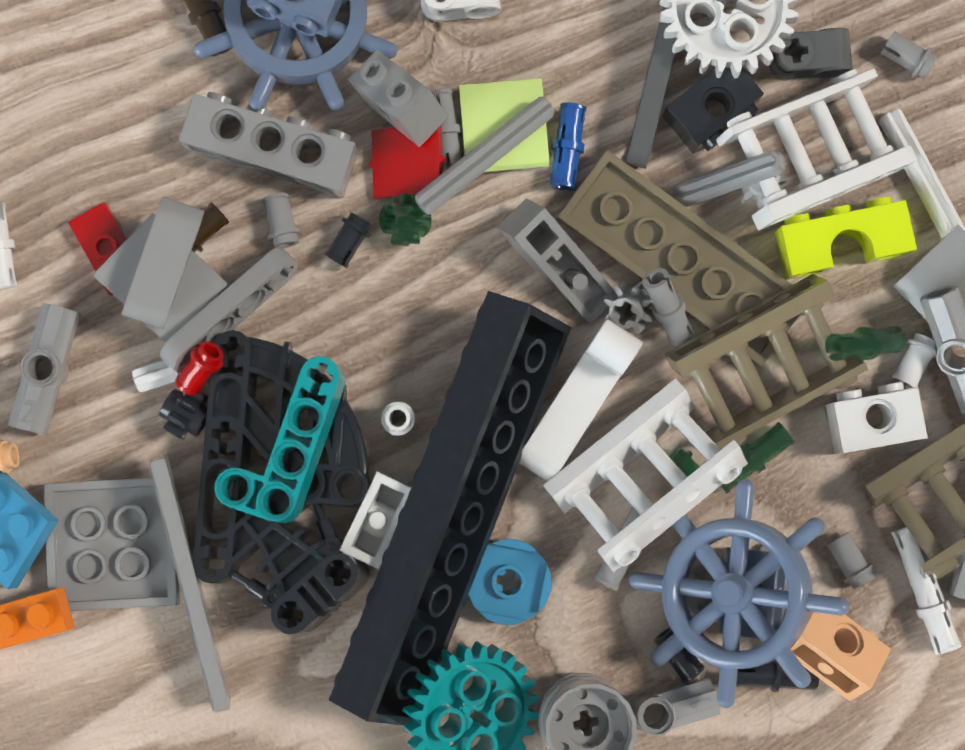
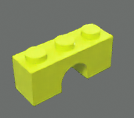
(880, 229)

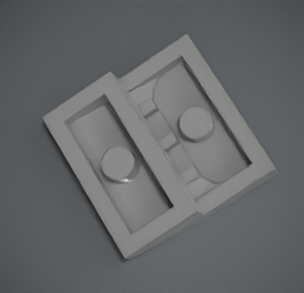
(937, 269)

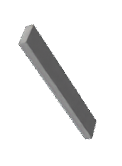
(189, 583)

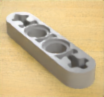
(231, 306)

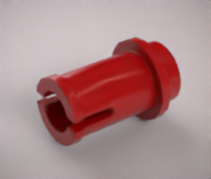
(204, 361)

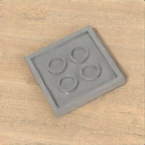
(109, 545)

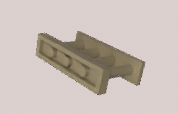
(732, 339)
(927, 467)

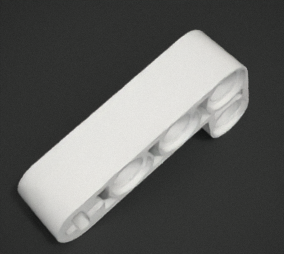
(579, 400)

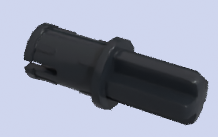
(771, 676)

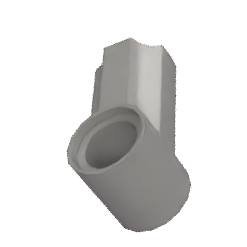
(679, 706)

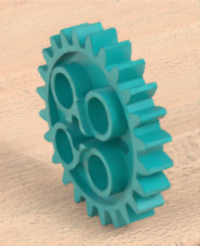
(444, 694)

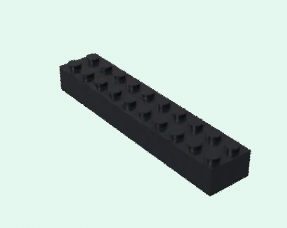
(450, 508)

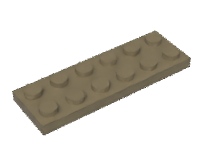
(651, 230)

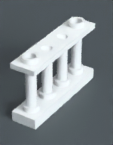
(848, 173)
(636, 436)

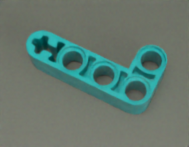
(290, 438)

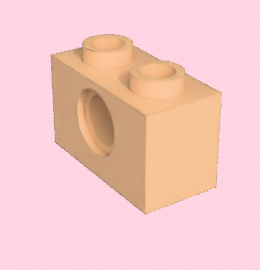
(848, 669)

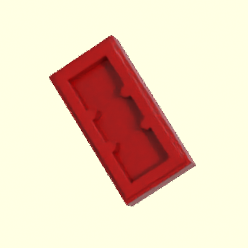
(98, 234)

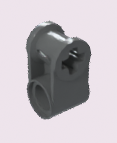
(819, 55)

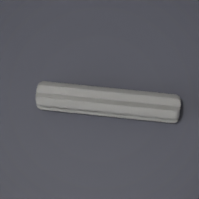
(729, 178)

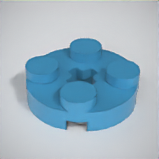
(523, 600)

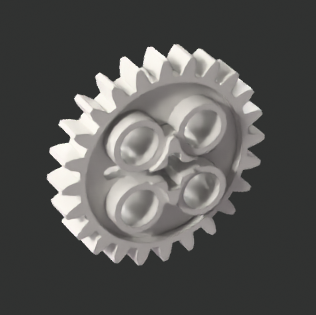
(713, 42)

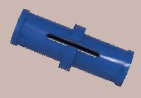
(568, 146)

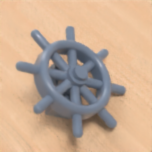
(295, 20)
(745, 596)

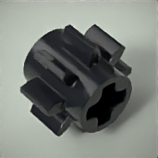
(184, 413)

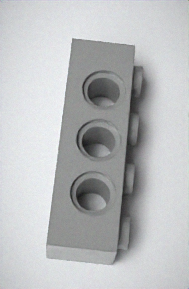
(203, 136)

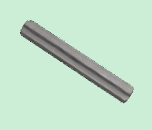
(484, 155)

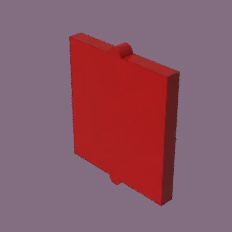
(402, 165)

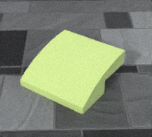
(490, 106)

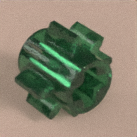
(404, 220)

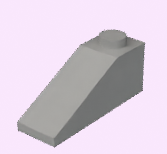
(557, 259)

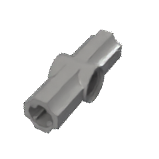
(946, 319)
(35, 396)

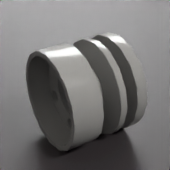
(612, 721)

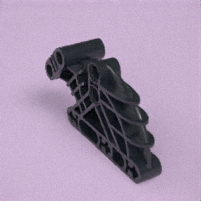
(301, 572)

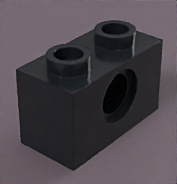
(693, 122)

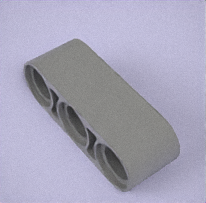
(163, 262)

